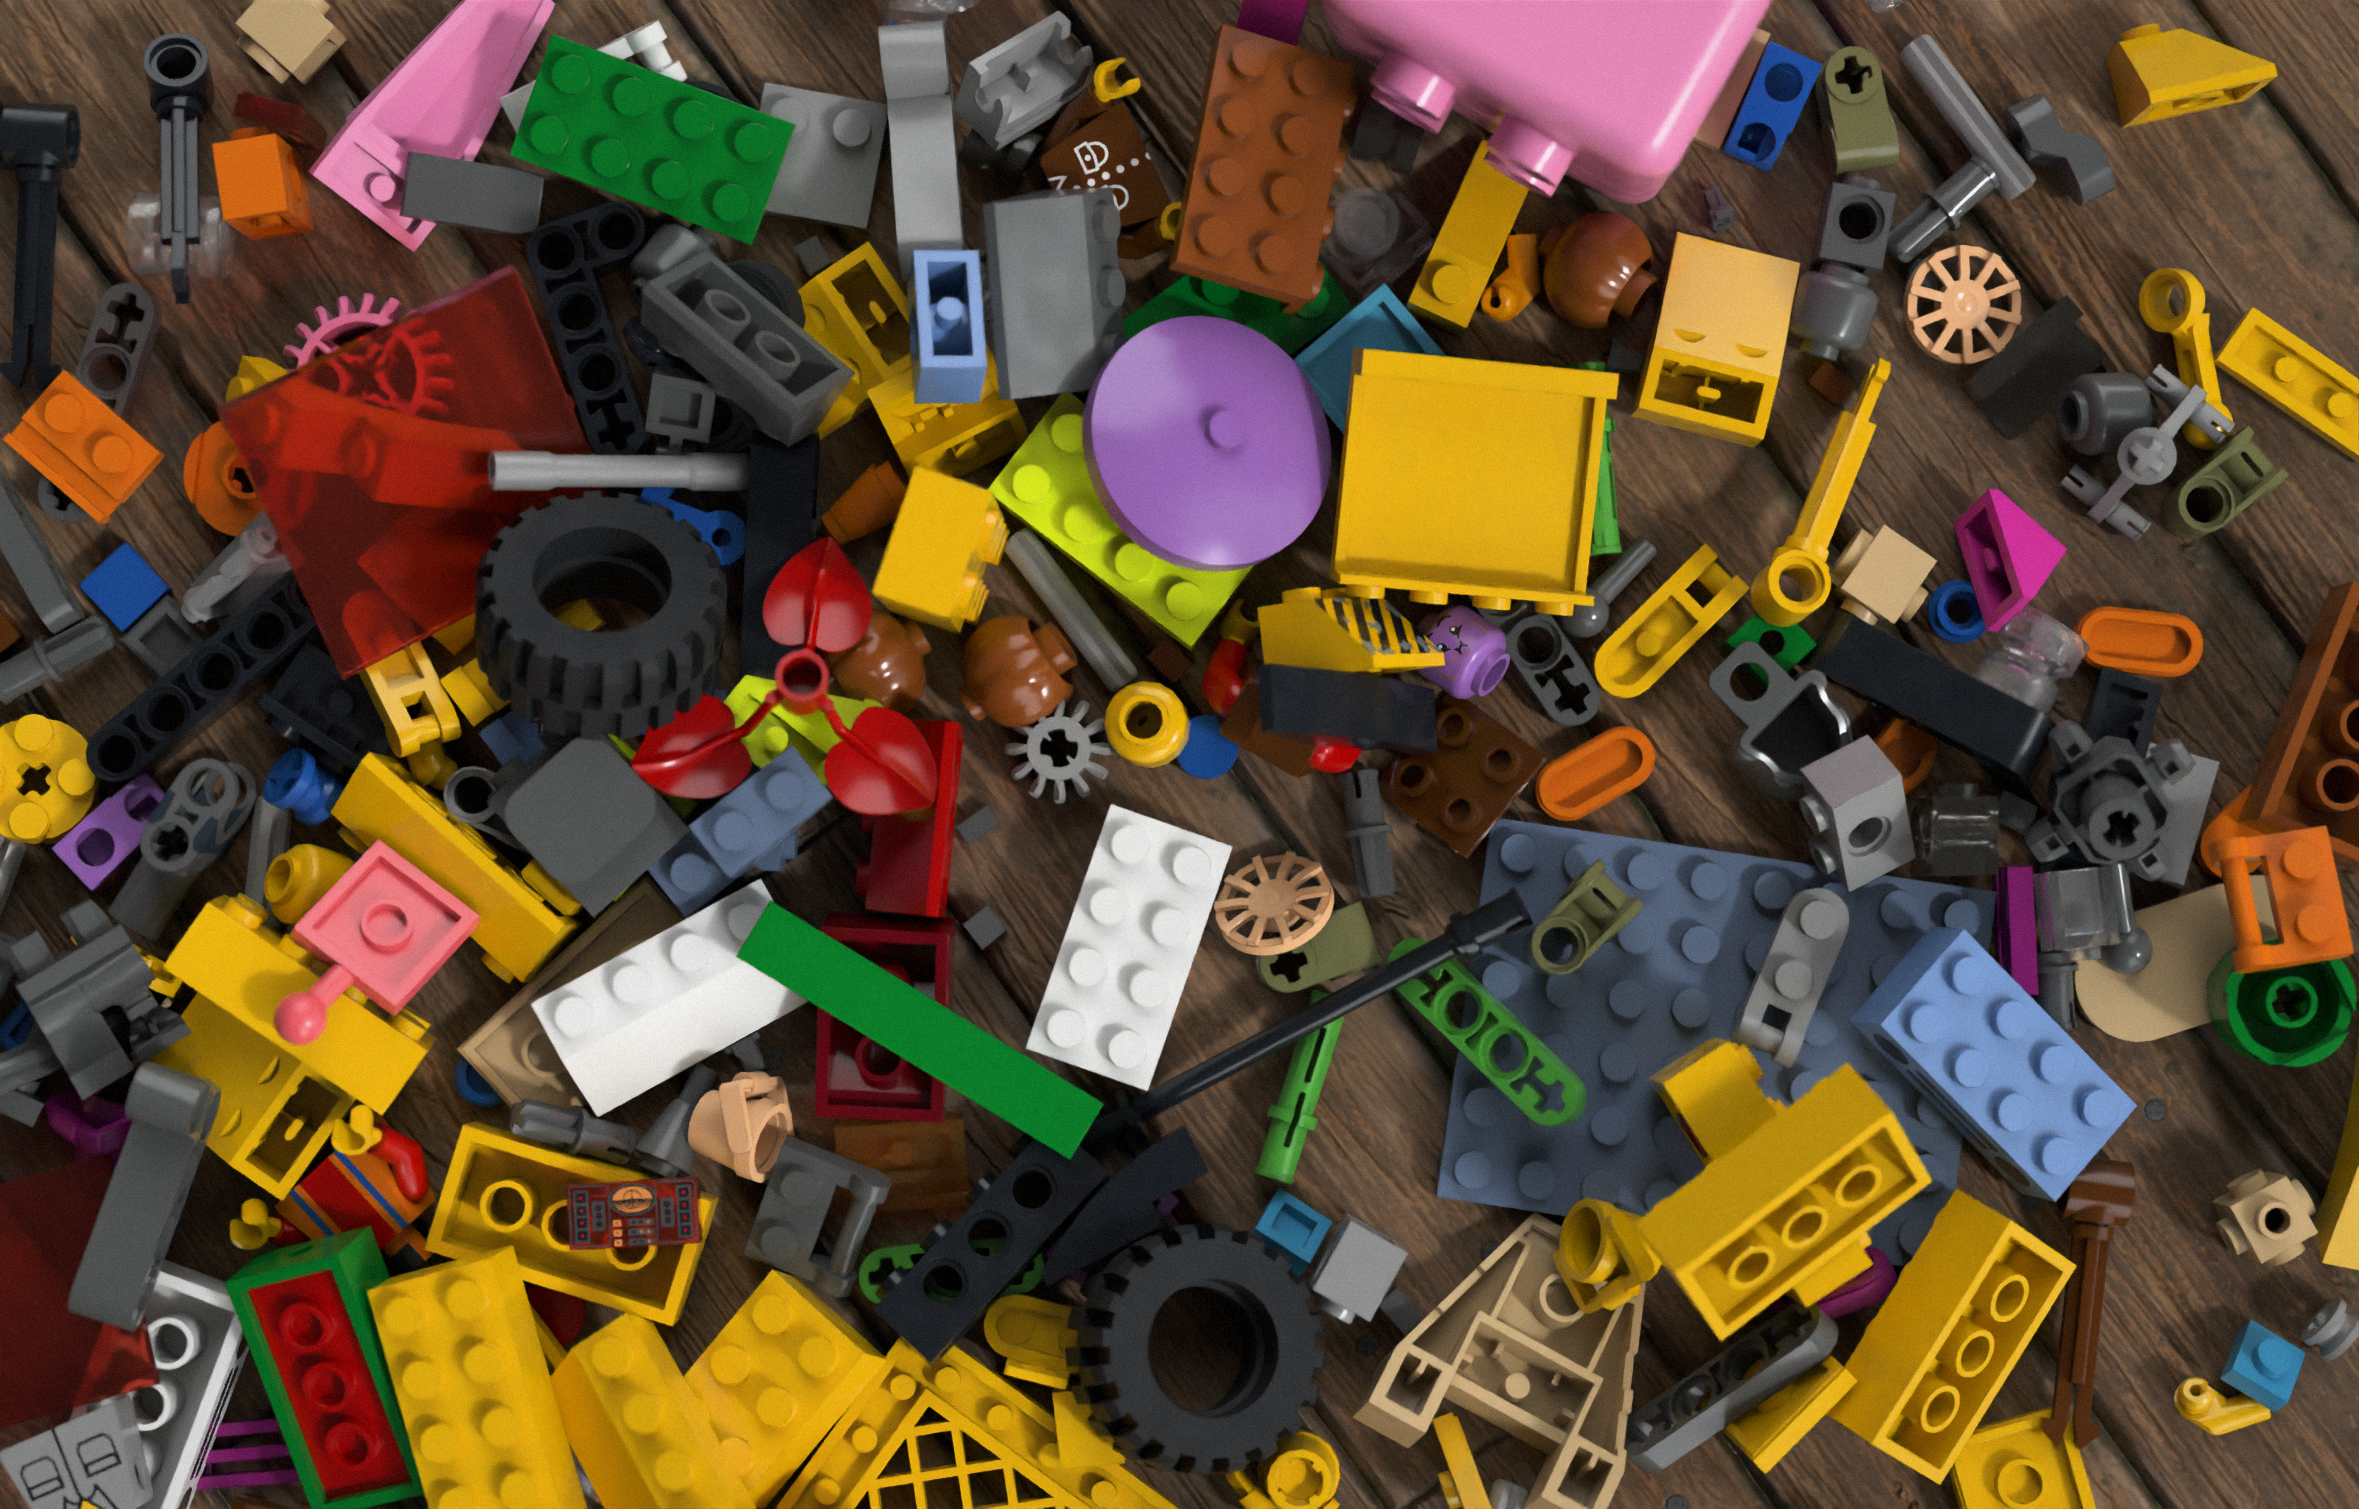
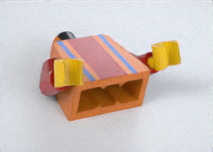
(367, 1181)

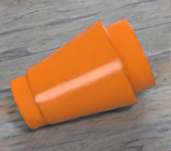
(868, 503)

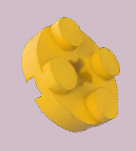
(73, 787)

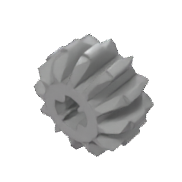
(1044, 763)

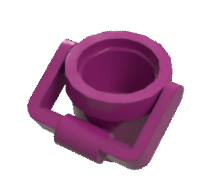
(101, 1124)

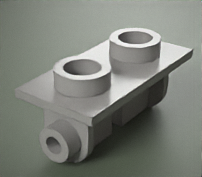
(236, 575)

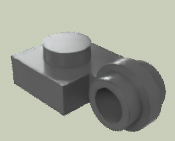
(680, 408)

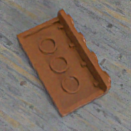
(1264, 167)

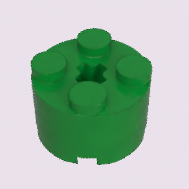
(2313, 1017)

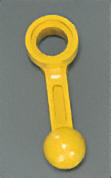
(2190, 341)

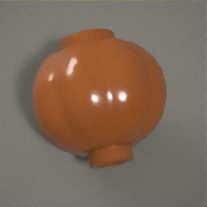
(1597, 269)
(882, 665)
(1016, 671)

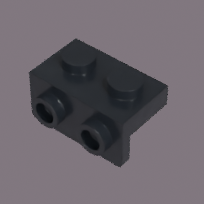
(327, 710)

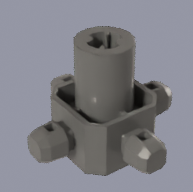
(2109, 800)

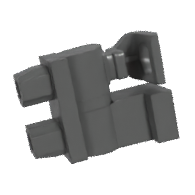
(80, 984)

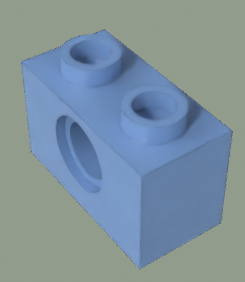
(946, 326)

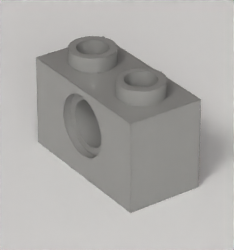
(1856, 814)
(1355, 1269)

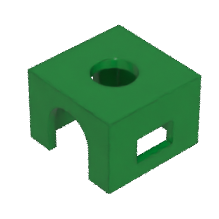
(1796, 645)

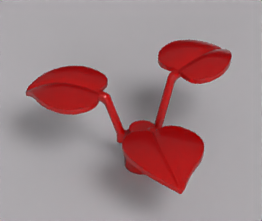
(880, 762)

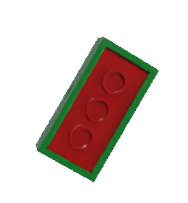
(327, 1368)

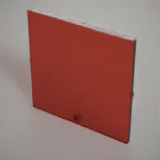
(384, 457)

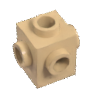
(2244, 1215)

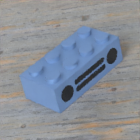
(1993, 1062)

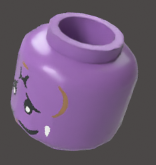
(1471, 650)

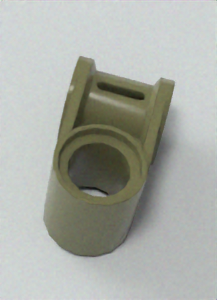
(1855, 122)
(2229, 481)
(1583, 919)
(1336, 951)

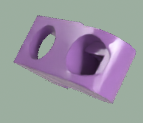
(110, 835)

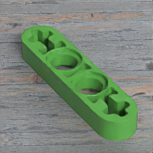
(1481, 1037)

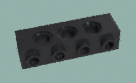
(934, 1327)

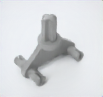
(2147, 454)

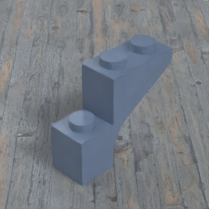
(740, 832)

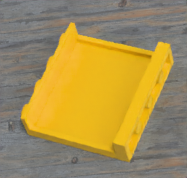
(1469, 479)

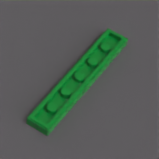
(919, 1029)

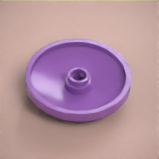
(1206, 443)

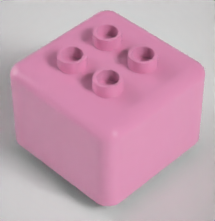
(1559, 83)

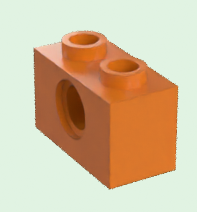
(262, 184)

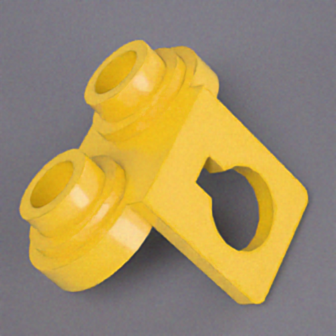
(1032, 1337)

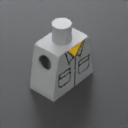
(84, 1462)

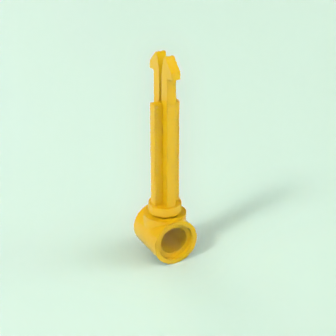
(1806, 549)

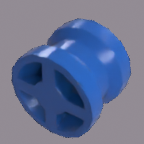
(303, 786)

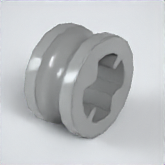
(2332, 1329)

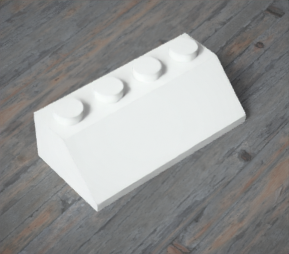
(664, 1003)

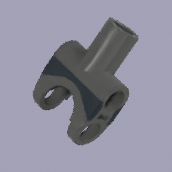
(210, 830)

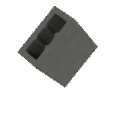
(586, 815)

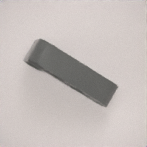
(146, 1194)

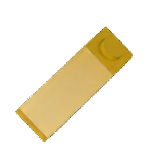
(1466, 247)

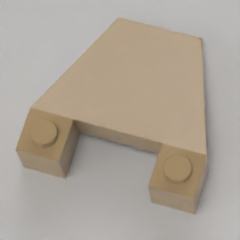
(1524, 1361)

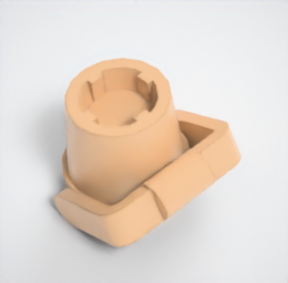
(742, 1129)

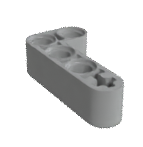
(922, 139)

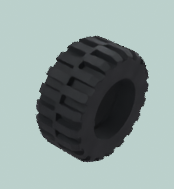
(595, 678)
(1275, 1349)

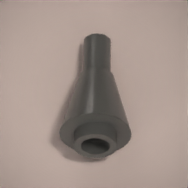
(666, 1142)

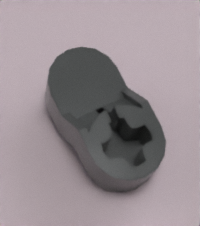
(2075, 157)

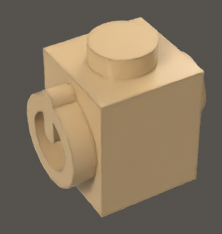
(288, 36)
(1881, 577)

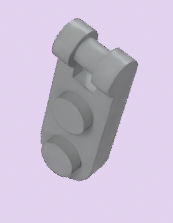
(1793, 973)

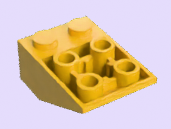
(863, 322)
(1717, 341)
(271, 1106)

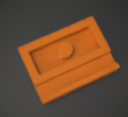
(84, 447)

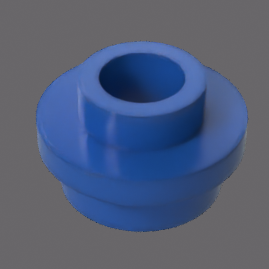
(1940, 622)

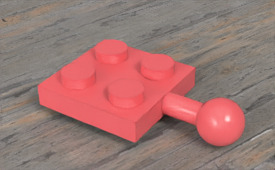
(381, 932)

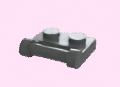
(797, 1208)

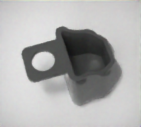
(1784, 727)

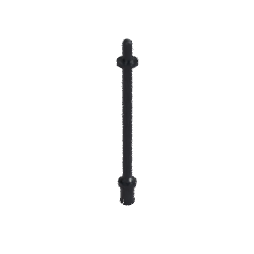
(1462, 938)

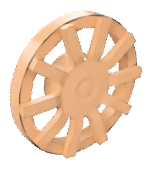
(1962, 304)
(1274, 904)

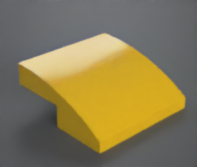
(948, 435)

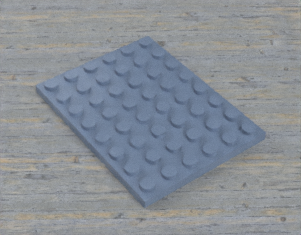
(1658, 994)

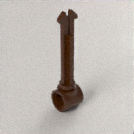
(2095, 1198)

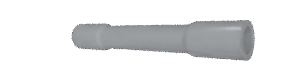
(547, 470)

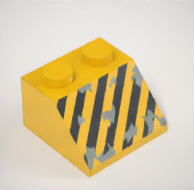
(1343, 634)

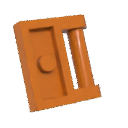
(2301, 895)

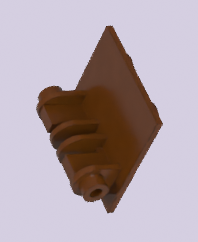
(1468, 780)

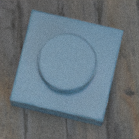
(1292, 1228)
(2263, 1365)

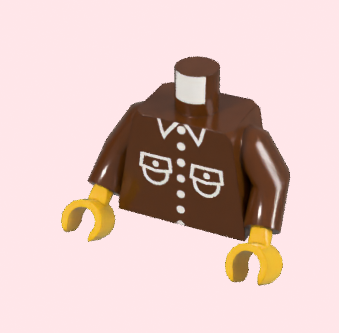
(1102, 149)

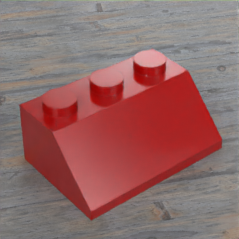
(915, 847)

